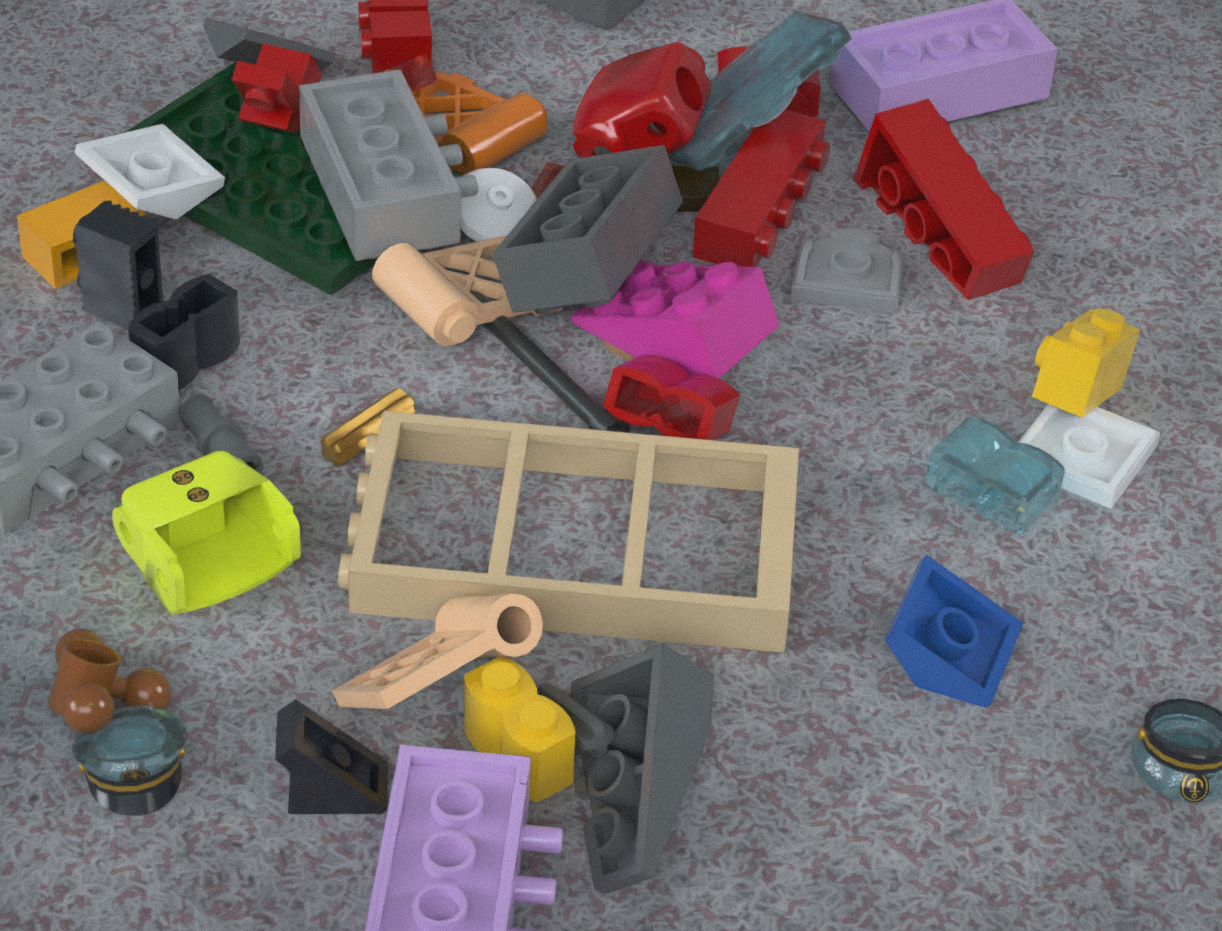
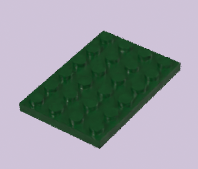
(269, 187)

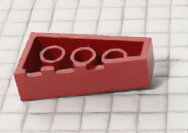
(942, 199)

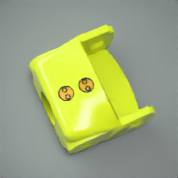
(207, 531)

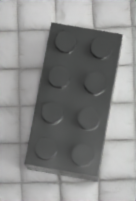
(588, 230)

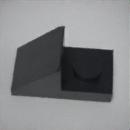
(327, 766)

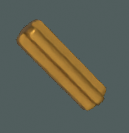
(351, 436)

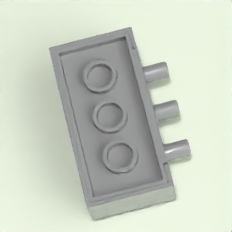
(383, 163)
(78, 417)

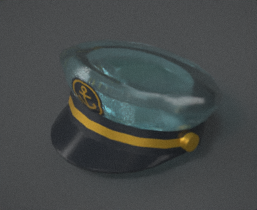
(1181, 750)
(134, 760)

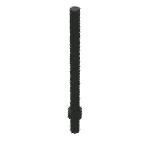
(552, 374)

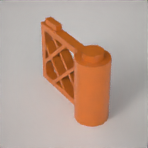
(483, 135)

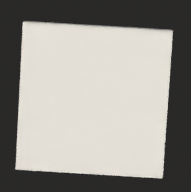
(1097, 451)

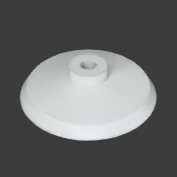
(497, 206)

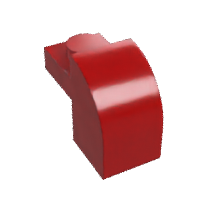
(272, 87)

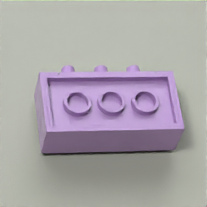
(958, 58)
(458, 844)

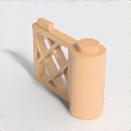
(441, 298)
(463, 631)

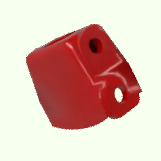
(646, 87)

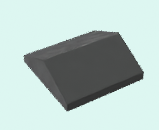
(244, 44)

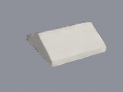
(152, 170)

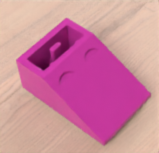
(687, 314)

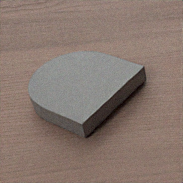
(848, 271)

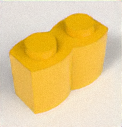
(512, 719)

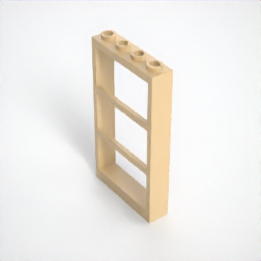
(575, 605)

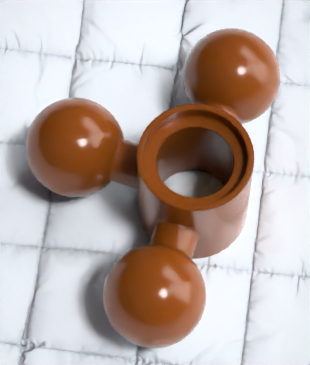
(88, 683)

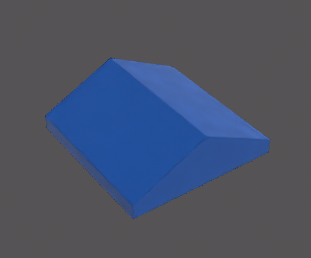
(952, 636)

